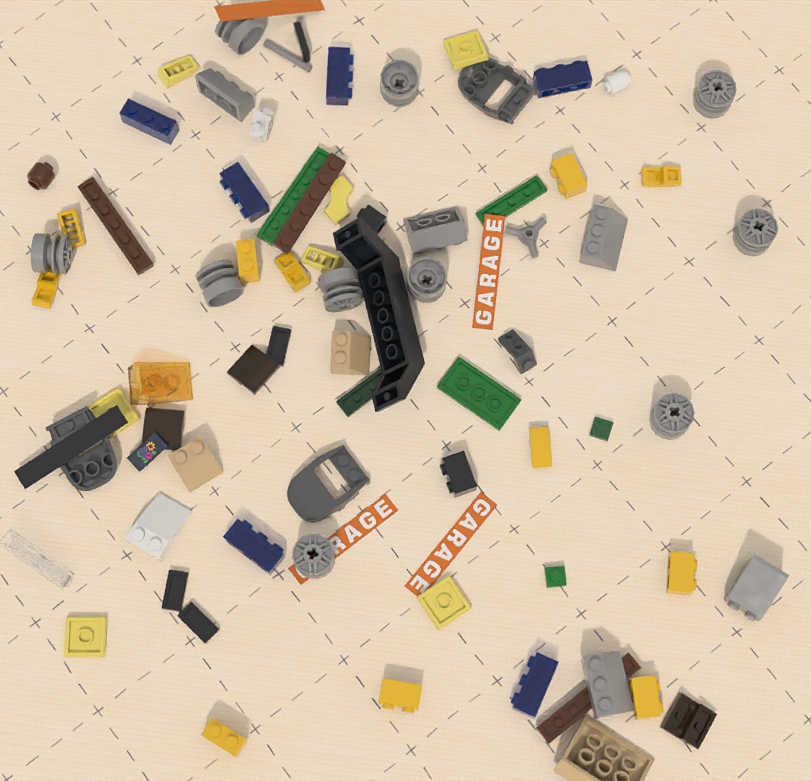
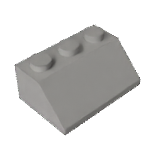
(225, 93)
(435, 230)
(604, 238)
(607, 684)

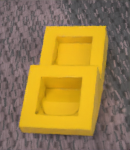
(661, 177)
(292, 271)
(46, 289)
(540, 447)

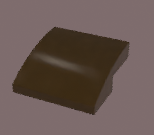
(253, 369)
(166, 423)
(688, 720)

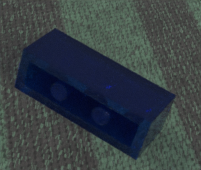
(339, 76)
(562, 79)
(149, 121)
(243, 192)
(254, 546)
(534, 685)

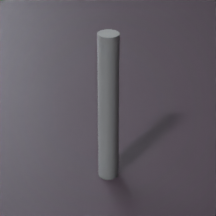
(283, 53)

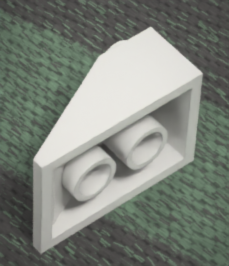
(158, 527)

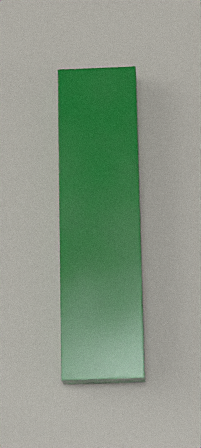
(514, 199)

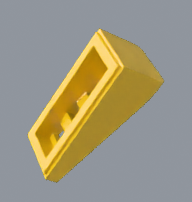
(69, 213)

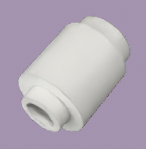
(616, 82)

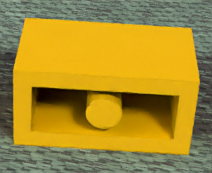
(568, 176)
(247, 261)
(681, 573)
(400, 695)
(645, 697)
(224, 737)

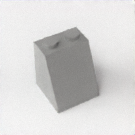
(755, 588)

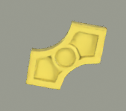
(337, 209)

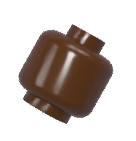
(40, 175)

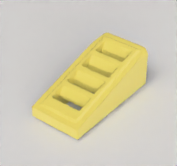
(171, 80)
(334, 262)

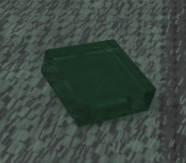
(601, 428)

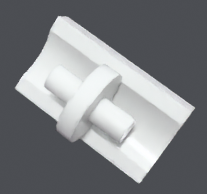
(261, 124)

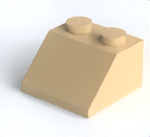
(349, 353)
(195, 464)

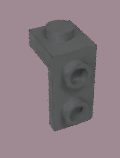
(519, 350)

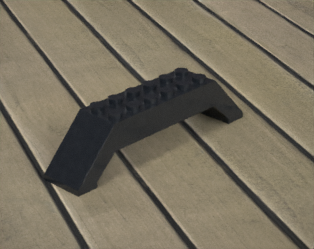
(387, 311)

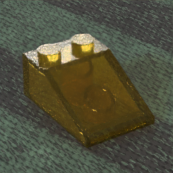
(159, 382)

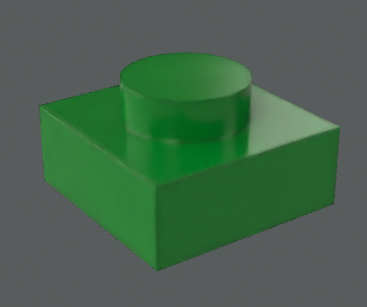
(555, 576)

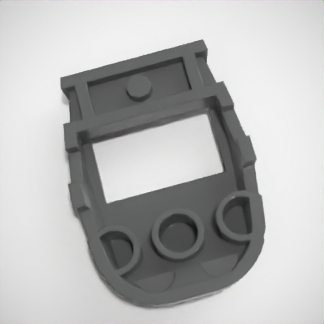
(482, 79)
(91, 468)
(311, 497)

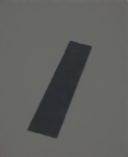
(70, 447)

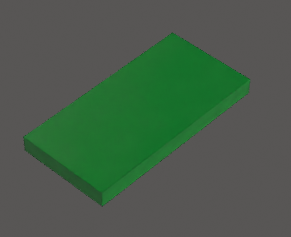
(479, 393)

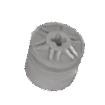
(240, 34)
(402, 74)
(711, 102)
(751, 240)
(54, 253)
(432, 271)
(219, 283)
(340, 289)
(664, 424)
(318, 566)

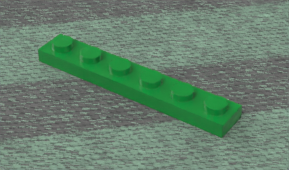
(292, 197)

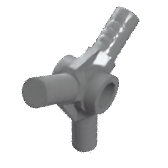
(528, 235)

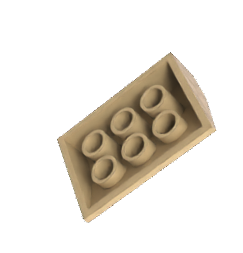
(601, 756)

